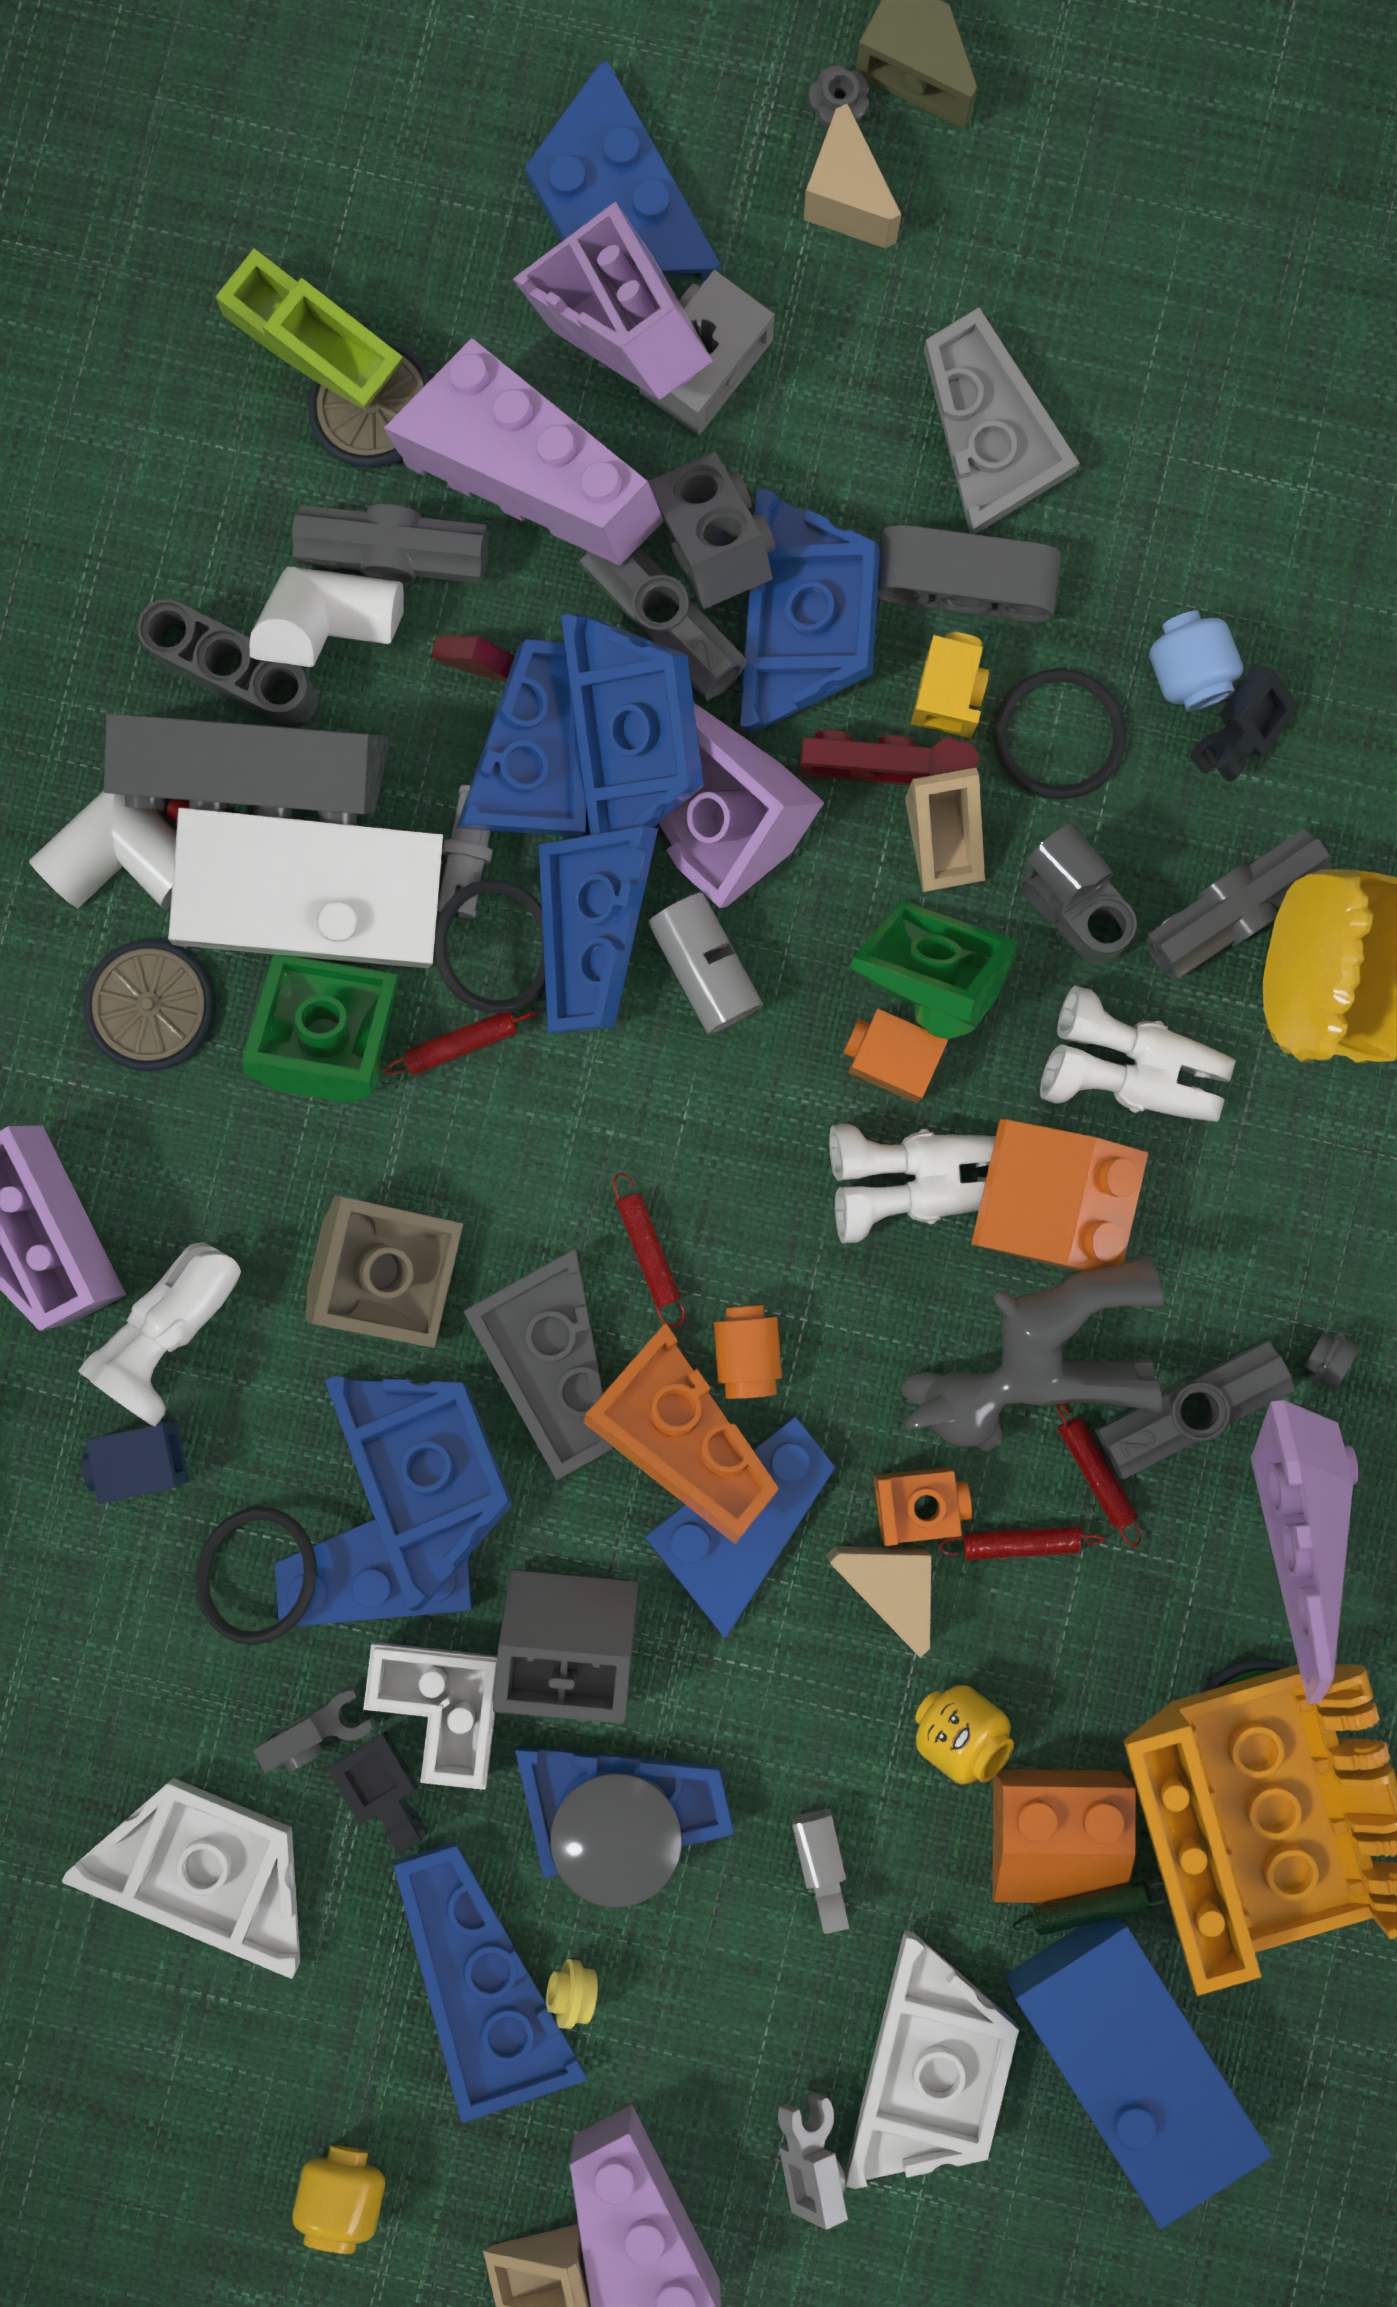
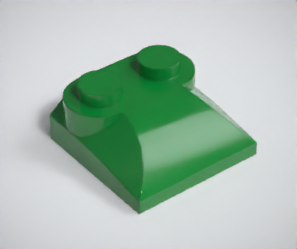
(938, 966)
(320, 1029)

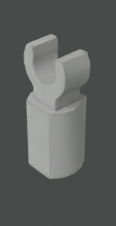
(822, 1866)

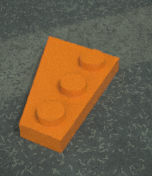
(677, 1435)

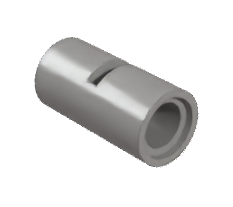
(705, 963)

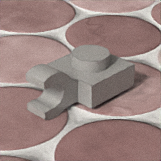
(810, 2171)

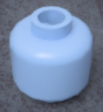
(1196, 661)

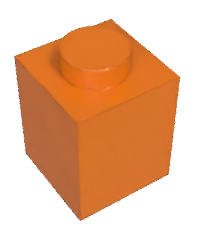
(894, 1054)

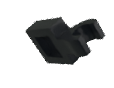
(1252, 721)
(375, 1783)

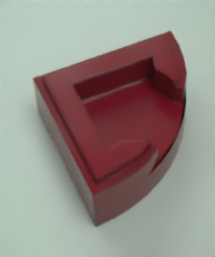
(473, 656)

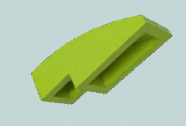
(307, 330)

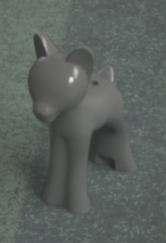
(967, 1405)

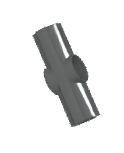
(390, 543)
(641, 587)
(1234, 906)
(1231, 1393)

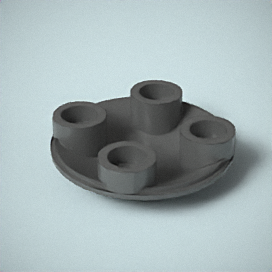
(615, 1840)

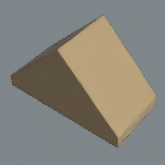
(848, 187)
(947, 828)
(894, 1585)
(539, 2270)

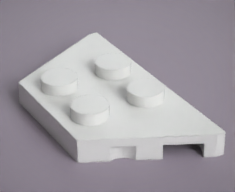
(203, 1873)
(932, 2072)

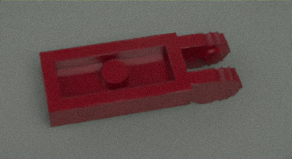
(888, 761)

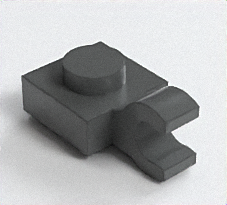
(299, 1740)

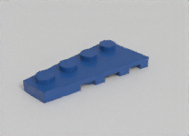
(483, 2000)

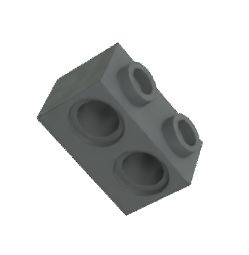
(713, 530)

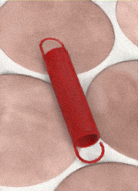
(459, 1043)
(648, 1250)
(1098, 1473)
(1022, 1543)

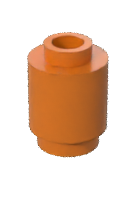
(748, 1352)

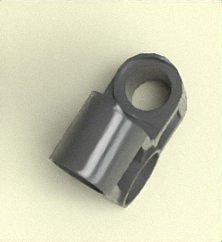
(1072, 887)

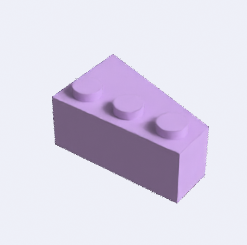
(616, 304)
(47, 1244)
(633, 2223)

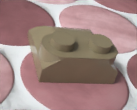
(382, 1271)

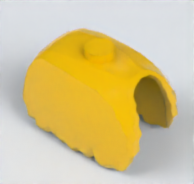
(1334, 968)

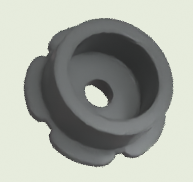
(839, 79)
(1331, 1360)

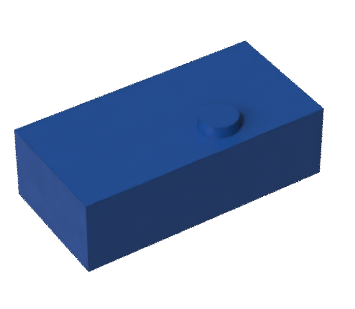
(1137, 2068)

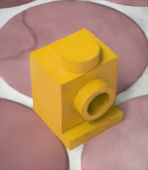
(950, 685)

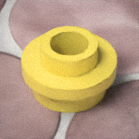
(572, 1994)

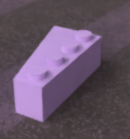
(518, 450)

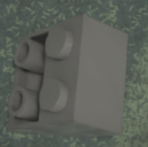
(566, 1646)

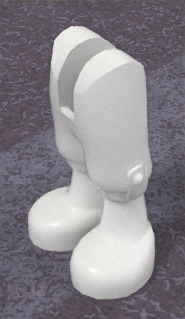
(1156, 1056)
(929, 1157)
(161, 1322)

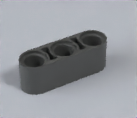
(968, 573)
(202, 649)

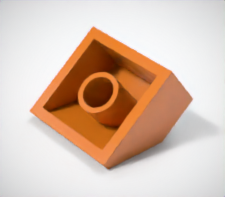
(1059, 1197)
(1061, 1833)

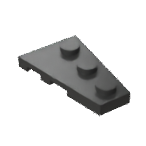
(546, 1359)

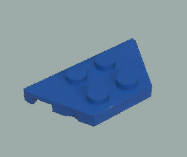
(606, 156)
(813, 620)
(630, 724)
(422, 1473)

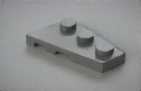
(992, 422)

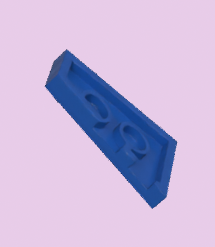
(531, 756)
(589, 923)
(726, 1574)
(360, 1583)
(691, 1788)

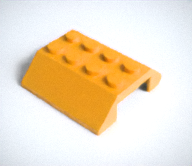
(1267, 1817)

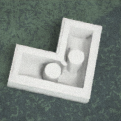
(321, 604)
(104, 841)
(453, 1693)

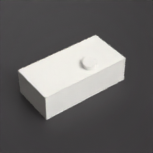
(305, 888)

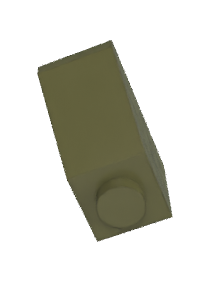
(920, 57)

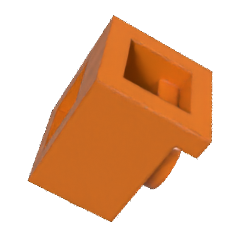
(896, 1501)

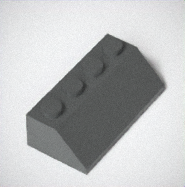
(243, 765)

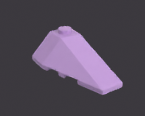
(741, 817)
(1306, 1503)

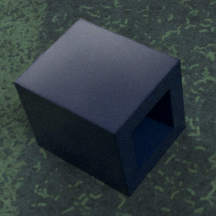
(135, 1462)

